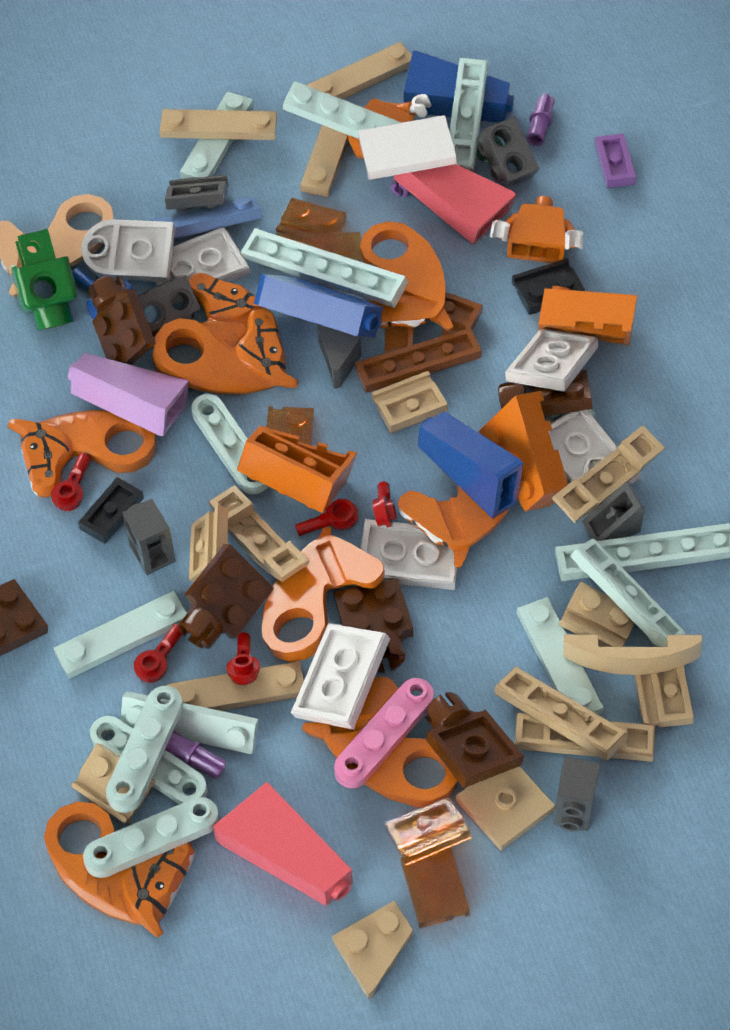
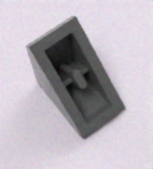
(339, 352)
(616, 516)

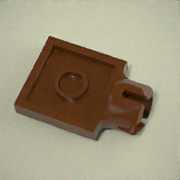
(120, 320)
(574, 398)
(223, 598)
(381, 611)
(18, 618)
(469, 741)

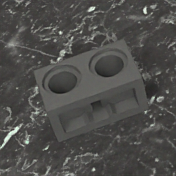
(515, 152)
(160, 299)
(149, 536)
(576, 794)

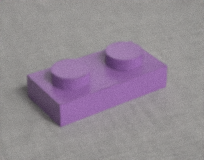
(615, 160)

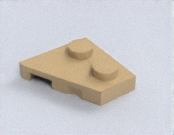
(373, 945)

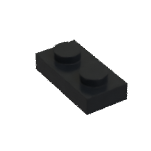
(106, 513)

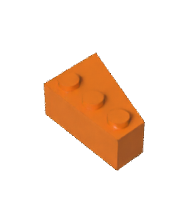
(589, 314)
(525, 434)
(296, 468)

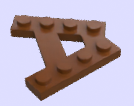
(406, 360)

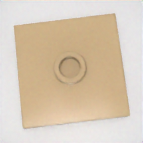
(505, 805)

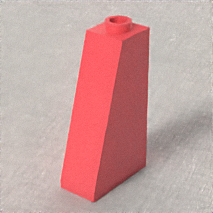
(460, 198)
(283, 844)

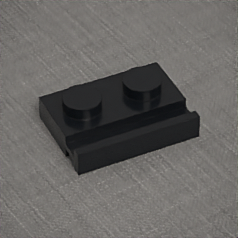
(532, 283)

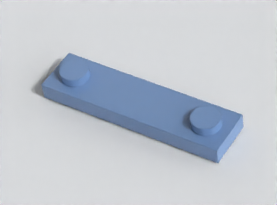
(240, 211)

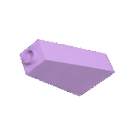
(130, 391)

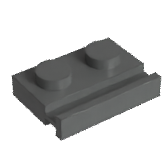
(196, 192)

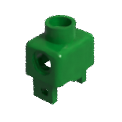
(43, 267)

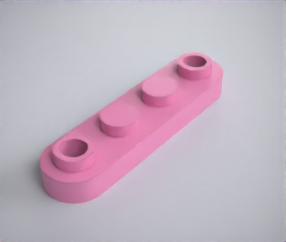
(383, 733)

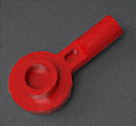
(69, 494)
(384, 507)
(340, 515)
(151, 664)
(243, 668)

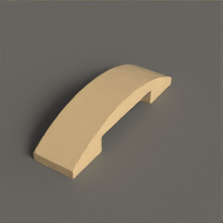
(608, 475)
(258, 537)
(632, 660)

